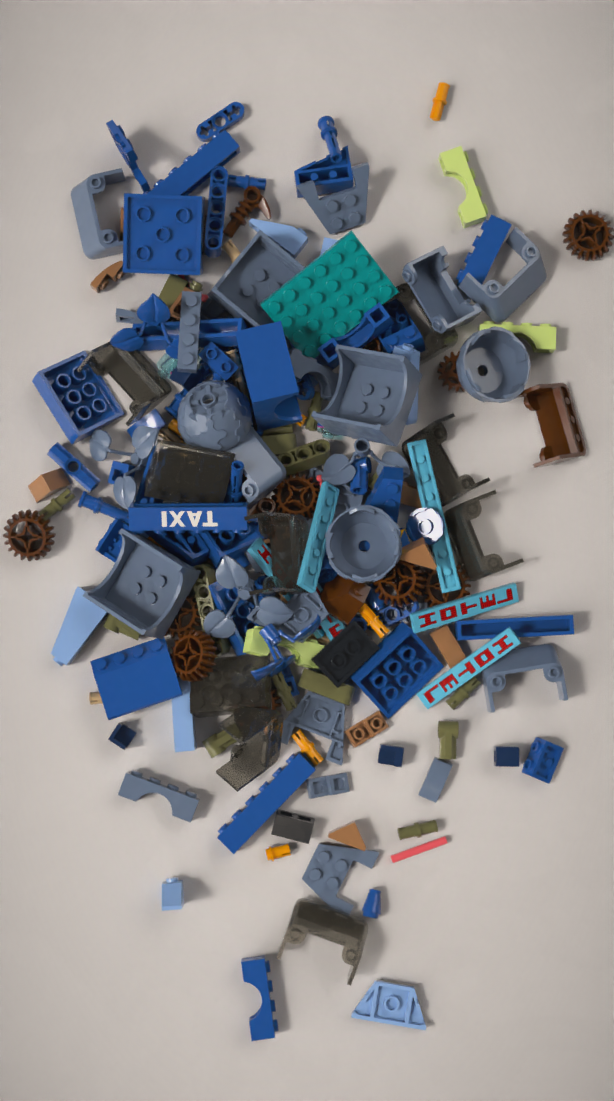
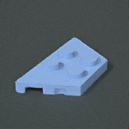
(390, 1005)

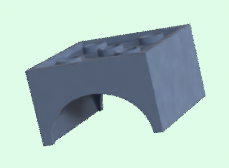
(253, 278)
(371, 396)
(144, 586)

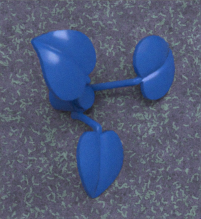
(152, 312)
(273, 638)

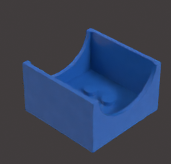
(163, 234)
(269, 375)

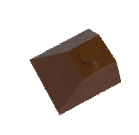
(343, 598)

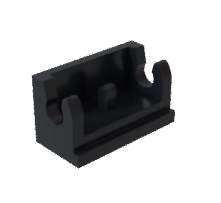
(293, 826)

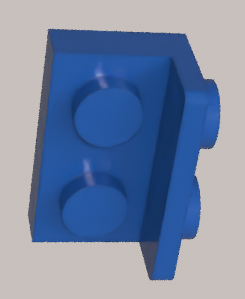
(542, 760)

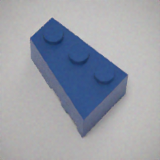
(327, 176)
(387, 491)
(185, 546)

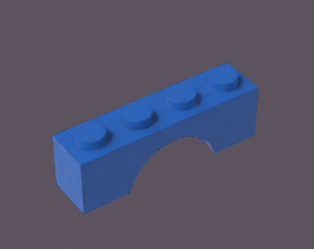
(372, 325)
(261, 1023)

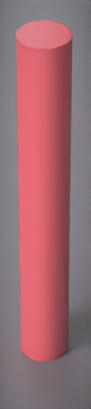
(419, 849)

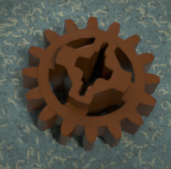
(446, 376)

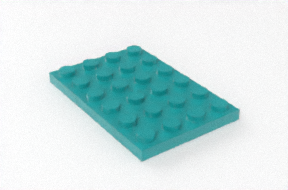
(329, 295)

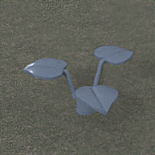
(143, 440)
(340, 471)
(231, 575)

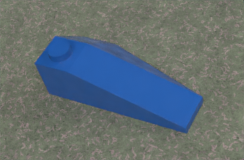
(223, 600)

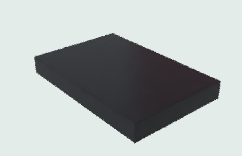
(345, 653)

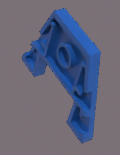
(127, 152)

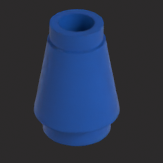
(372, 904)

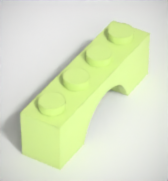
(455, 165)
(541, 337)
(255, 645)

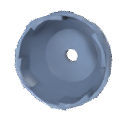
(503, 361)
(214, 424)
(360, 525)

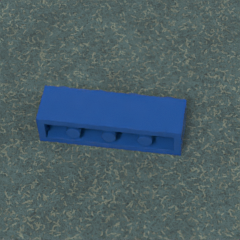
(485, 249)

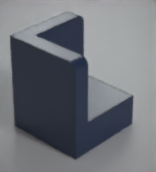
(186, 380)
(122, 736)
(390, 755)
(506, 756)

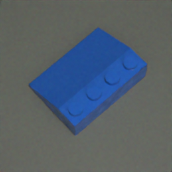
(77, 399)
(228, 542)
(396, 670)
(136, 678)

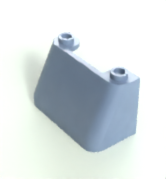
(438, 293)

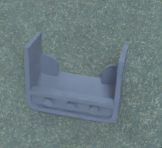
(95, 242)
(501, 300)
(261, 467)
(523, 660)

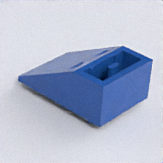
(401, 331)

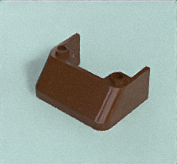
(557, 422)

